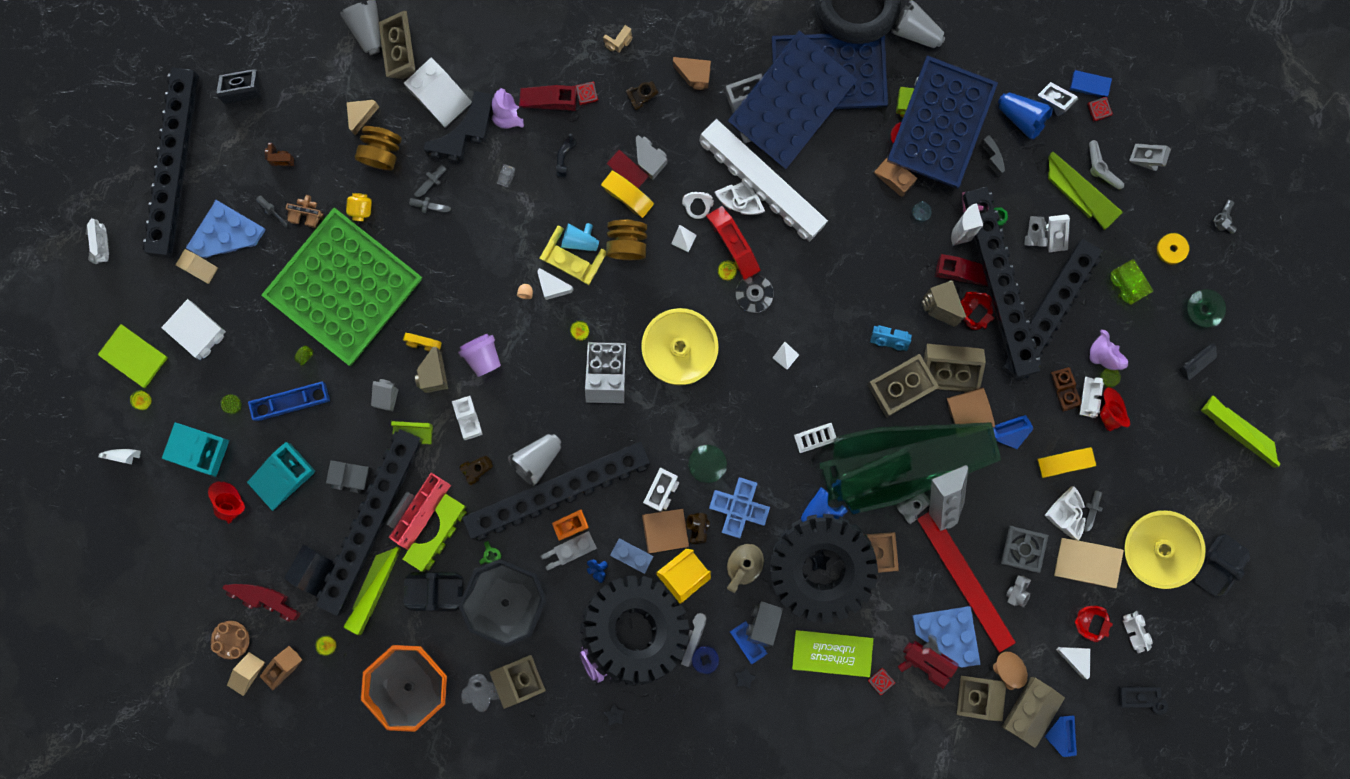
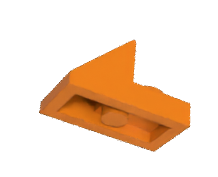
(570, 525)

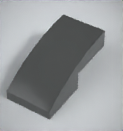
(996, 161)

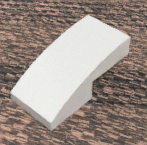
(467, 418)

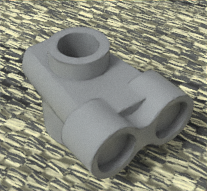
(1036, 237)
(911, 509)
(1017, 594)

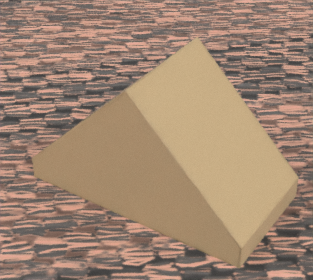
(359, 113)
(196, 266)
(245, 673)

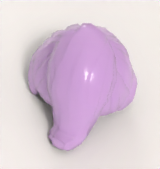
(505, 110)
(1107, 353)

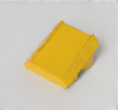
(684, 575)

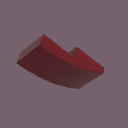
(627, 168)

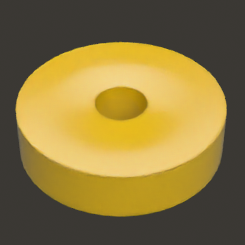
(1180, 244)

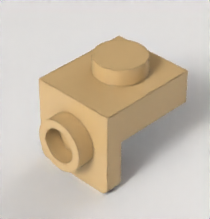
(622, 39)

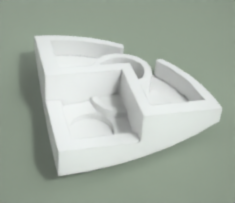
(740, 199)
(120, 455)
(1067, 513)

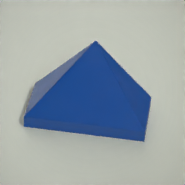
(1013, 431)
(1063, 736)

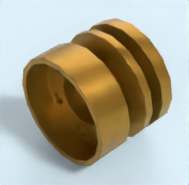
(379, 143)
(626, 240)

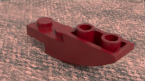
(256, 595)

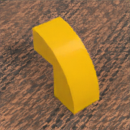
(627, 193)
(1067, 462)

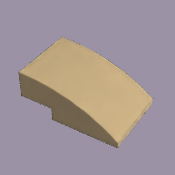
(1088, 563)

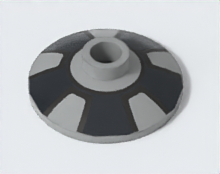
(754, 303)

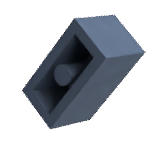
(631, 556)

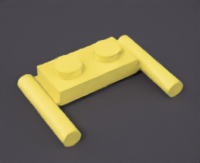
(569, 262)

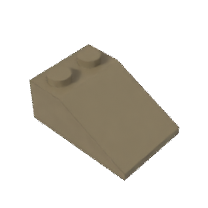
(902, 385)

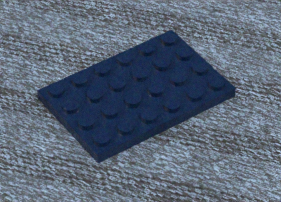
(862, 61)
(792, 100)
(942, 122)

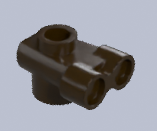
(638, 96)
(475, 469)
(699, 525)

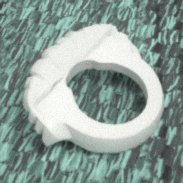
(688, 199)

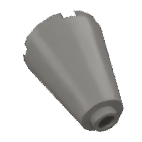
(364, 25)
(918, 26)
(535, 458)

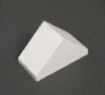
(552, 286)
(1078, 659)

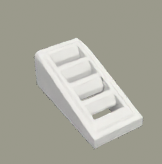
(829, 427)

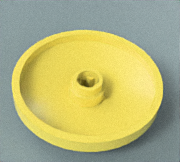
(679, 346)
(1164, 549)

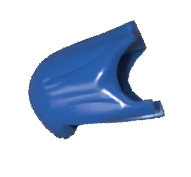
(820, 506)

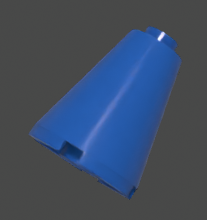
(1025, 113)

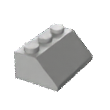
(948, 497)

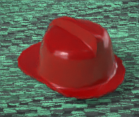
(1114, 410)
(225, 501)

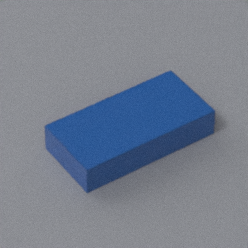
(1090, 84)
(751, 650)

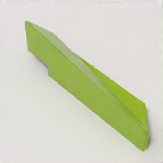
(1081, 192)
(1241, 431)
(371, 590)

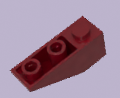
(549, 97)
(960, 270)

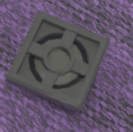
(1023, 549)

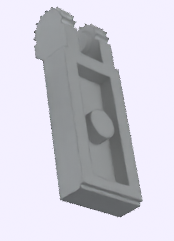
(571, 550)
(694, 638)

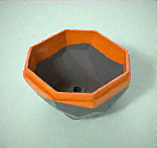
(386, 692)

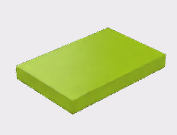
(132, 356)

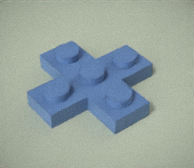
(739, 507)

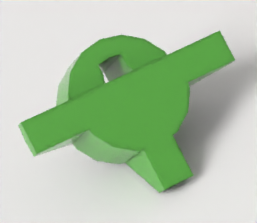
(489, 555)

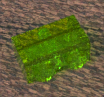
(1131, 282)

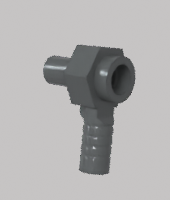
(1224, 220)

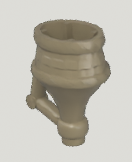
(738, 572)

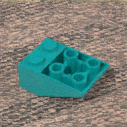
(195, 449)
(280, 475)

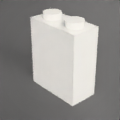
(194, 330)

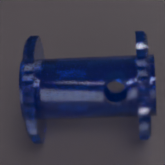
(709, 667)

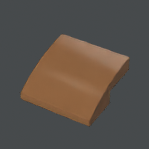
(970, 407)
(665, 531)

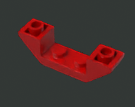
(734, 241)

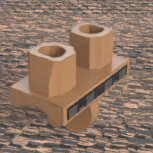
(295, 212)

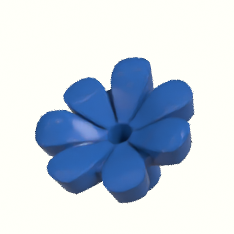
(597, 570)

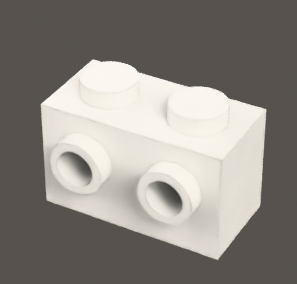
(660, 490)

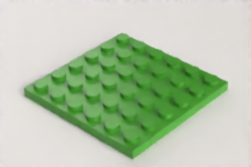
(342, 286)

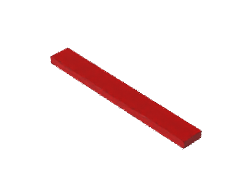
(967, 583)

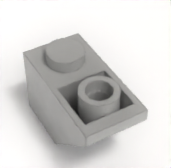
(649, 158)
(384, 395)

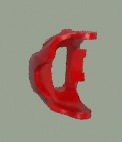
(970, 303)
(1084, 619)

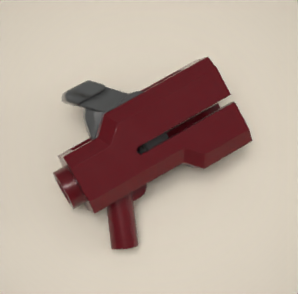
(929, 660)

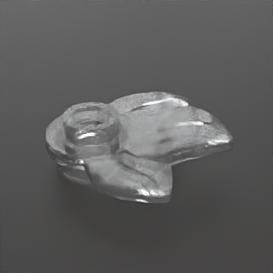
(480, 695)

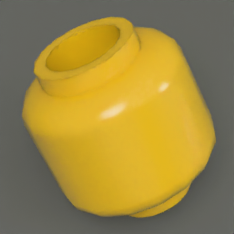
(358, 206)

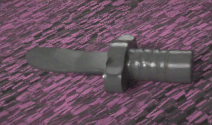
(433, 178)
(425, 205)
(269, 209)
(1094, 507)

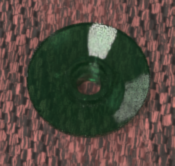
(1214, 303)

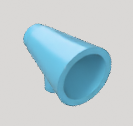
(577, 239)

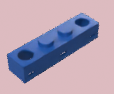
(288, 401)

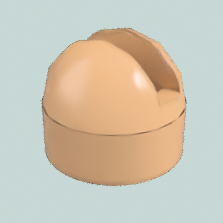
(525, 291)

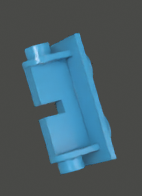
(882, 337)

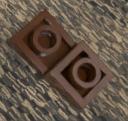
(1065, 389)

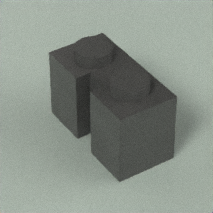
(348, 475)
(764, 624)

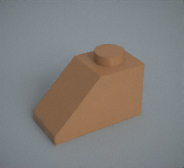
(693, 71)
(895, 177)
(280, 667)

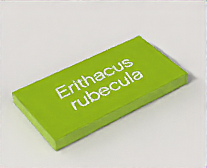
(832, 653)

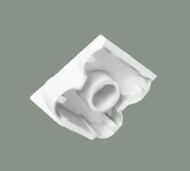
(97, 242)

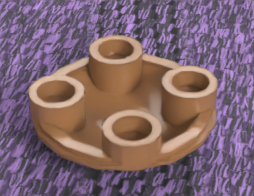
(230, 640)
(1011, 670)

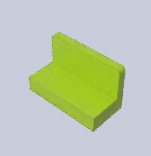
(422, 430)

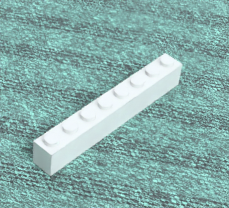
(763, 180)

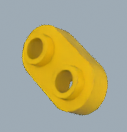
(415, 340)

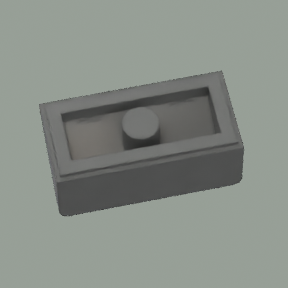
(400, 509)

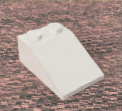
(437, 92)

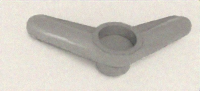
(1100, 168)

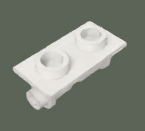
(1090, 403)
(1141, 638)

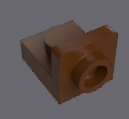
(281, 158)

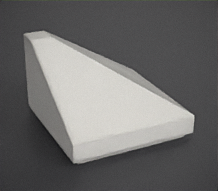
(683, 238)
(785, 356)

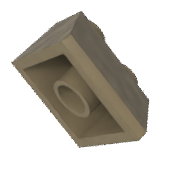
(431, 372)
(517, 681)
(981, 698)

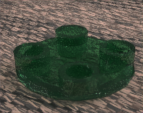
(707, 463)

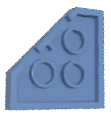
(224, 232)
(953, 632)

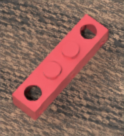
(415, 520)

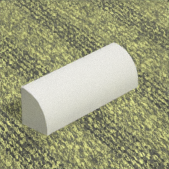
(967, 226)

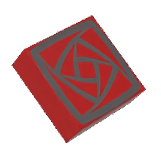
(586, 93)
(1099, 109)
(881, 681)

